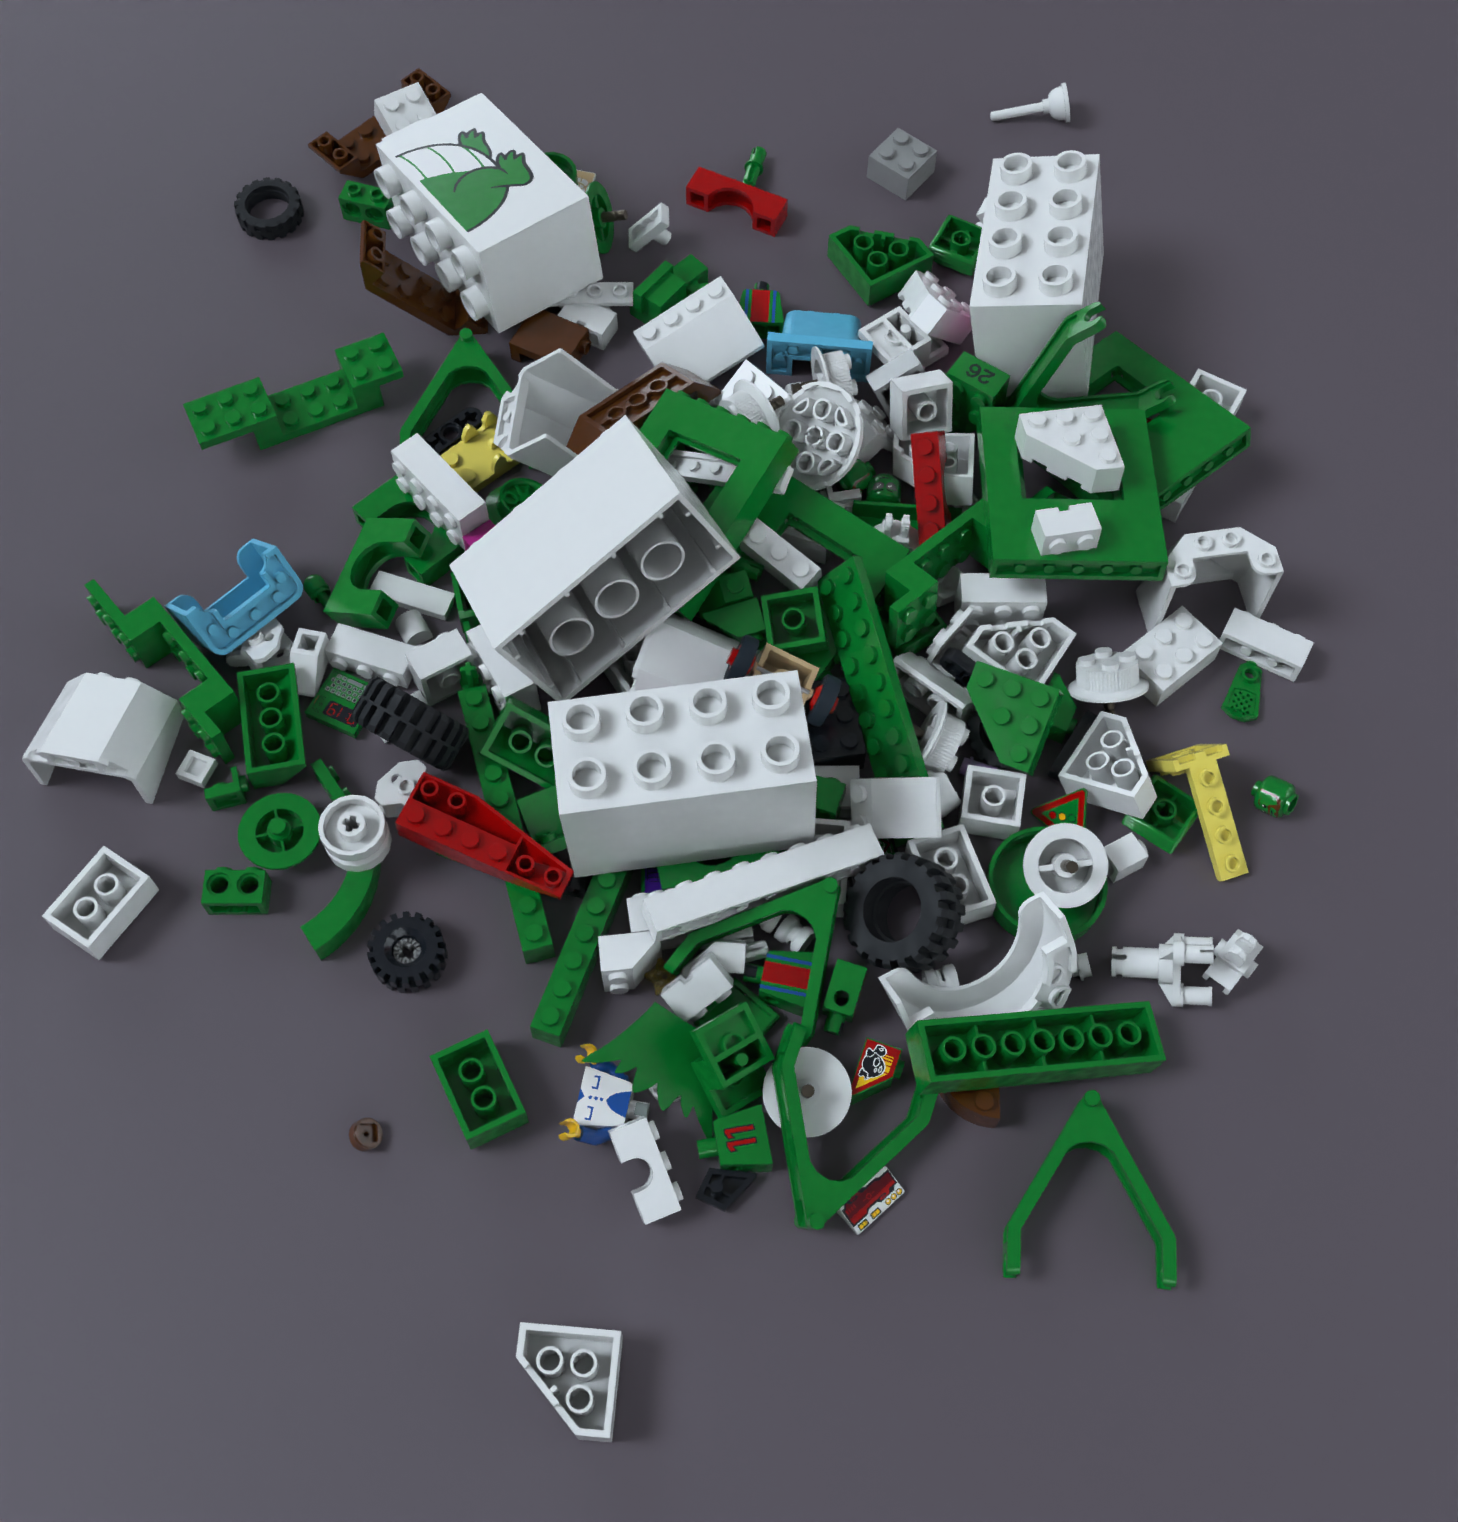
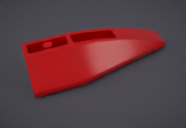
(478, 837)

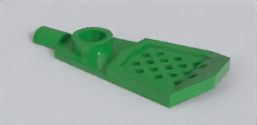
(1242, 691)

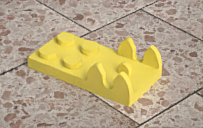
(477, 457)

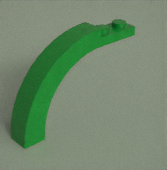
(351, 903)

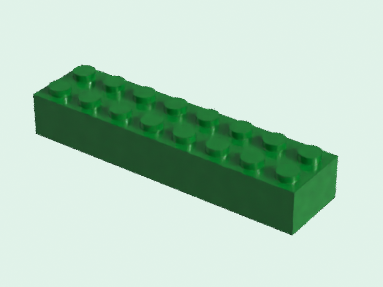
(1034, 1047)

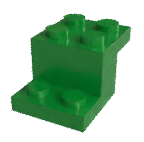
(731, 1059)

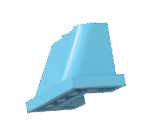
(827, 332)

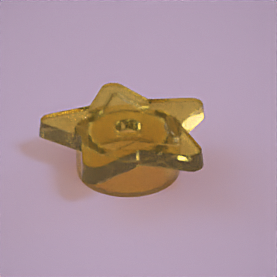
(655, 976)

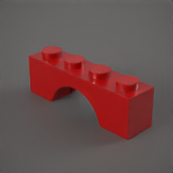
(710, 190)
(928, 467)

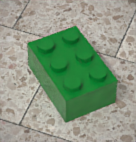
(479, 1089)

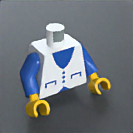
(602, 1103)

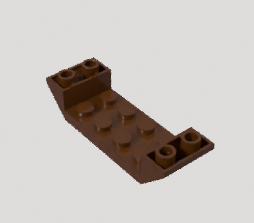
(357, 151)
(411, 288)
(637, 402)

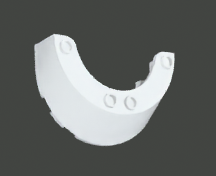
(1027, 979)

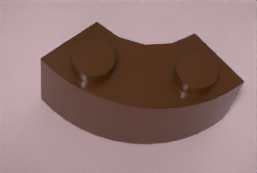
(975, 1106)

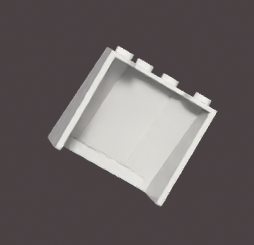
(544, 408)
(1210, 558)
(681, 654)
(108, 730)

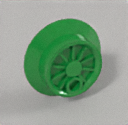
(505, 498)
(279, 831)

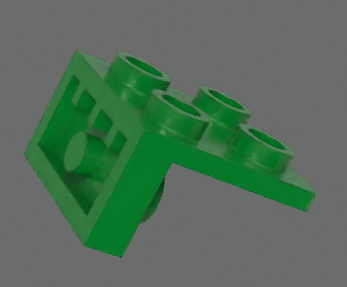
(542, 818)

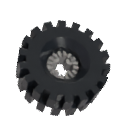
(408, 933)

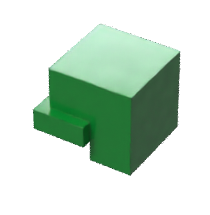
(657, 293)

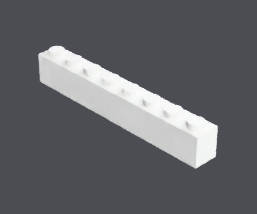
(756, 883)

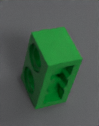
(366, 203)
(235, 899)

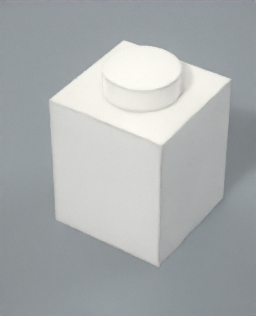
(1125, 856)

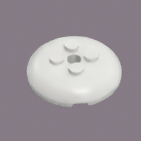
(825, 412)

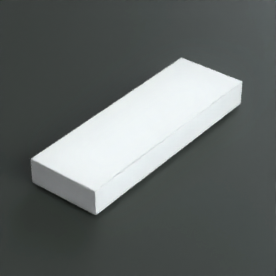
(415, 595)

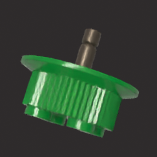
(603, 216)

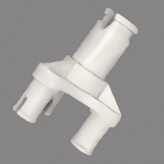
(1165, 965)

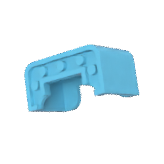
(247, 607)

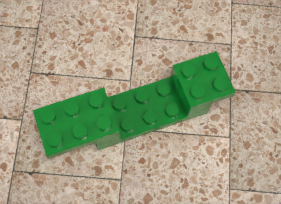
(299, 408)
(913, 582)
(153, 634)

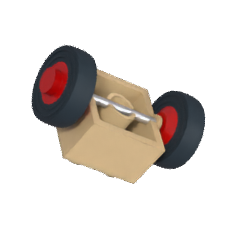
(774, 660)

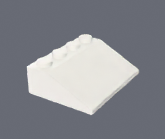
(701, 333)

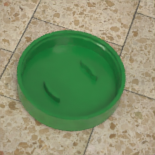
(1011, 890)

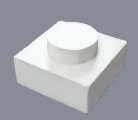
(196, 768)

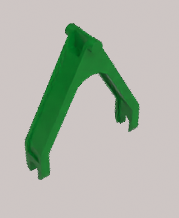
(1070, 332)
(463, 365)
(814, 903)
(1094, 1130)
(814, 1195)

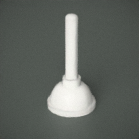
(1056, 104)

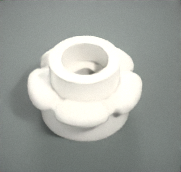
(1083, 966)

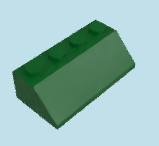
(271, 724)
(522, 742)

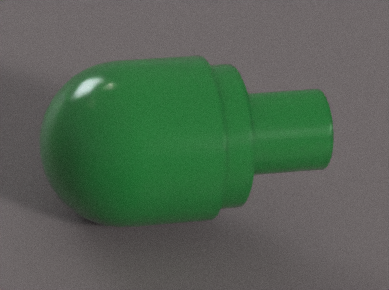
(317, 589)

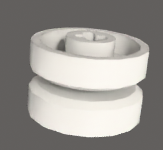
(355, 833)

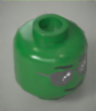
(884, 489)

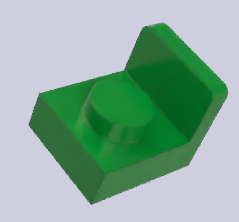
(228, 794)

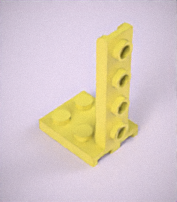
(1210, 801)

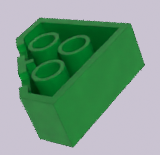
(877, 261)
(1014, 714)

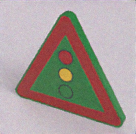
(1065, 809)

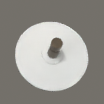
(822, 1089)

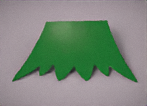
(662, 1053)

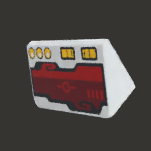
(871, 1201)

